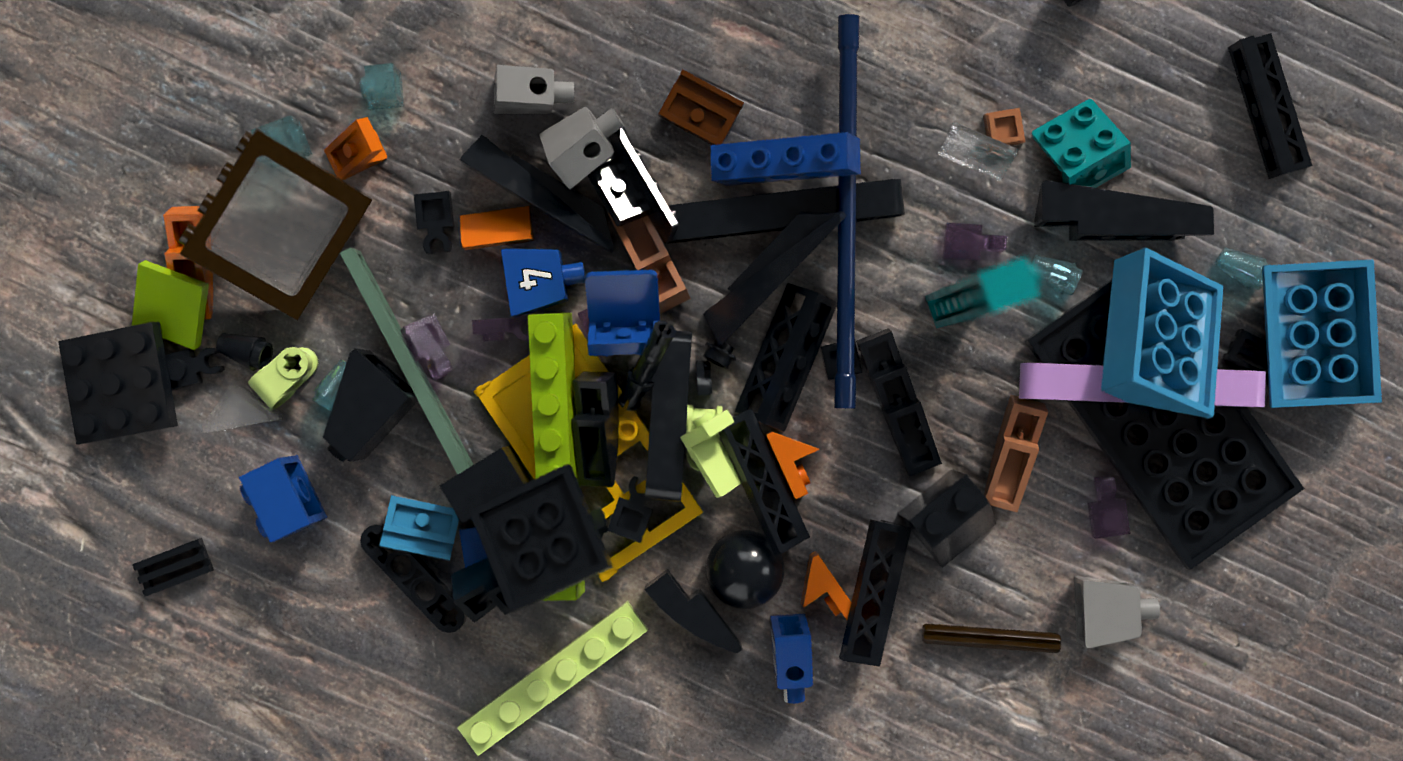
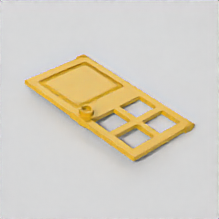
(510, 405)

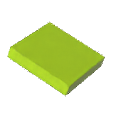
(173, 301)

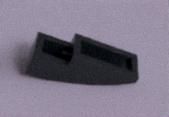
(596, 428)
(692, 612)

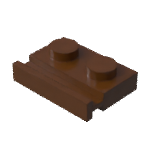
(700, 109)

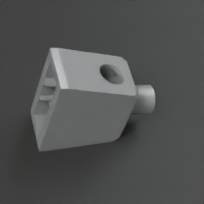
(514, 91)
(579, 144)
(1110, 611)

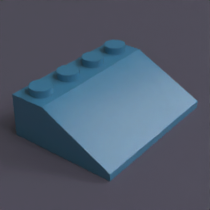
(1321, 333)
(1162, 335)

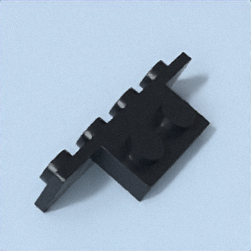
(630, 190)

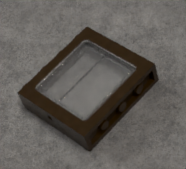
(274, 223)

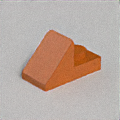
(355, 149)
(786, 452)
(819, 581)

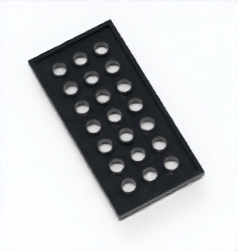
(1130, 461)

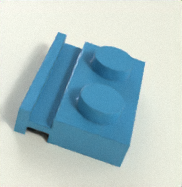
(419, 528)

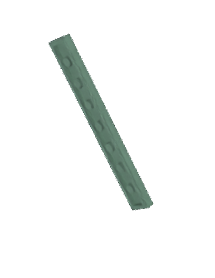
(412, 370)

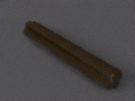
(991, 638)

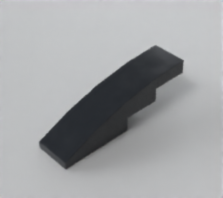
(899, 402)

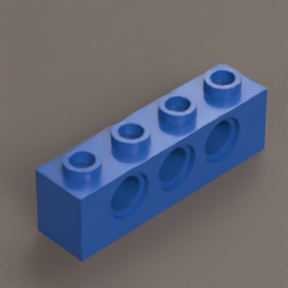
(786, 159)

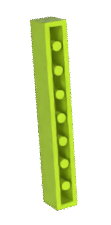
(553, 402)

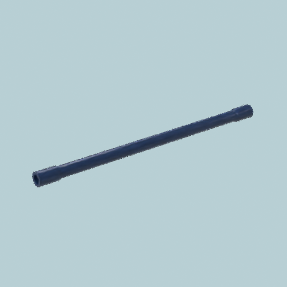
(845, 378)

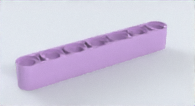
(1084, 384)

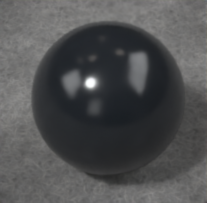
(744, 570)

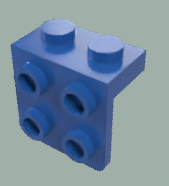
(621, 311)

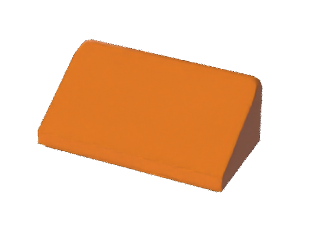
(496, 228)

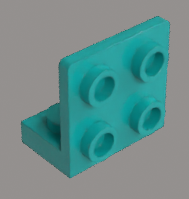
(1085, 145)

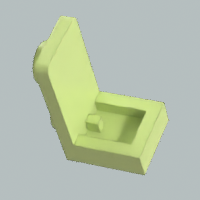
(710, 452)

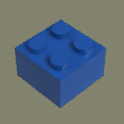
(281, 498)

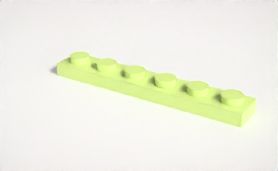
(552, 678)

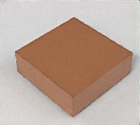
(1005, 126)

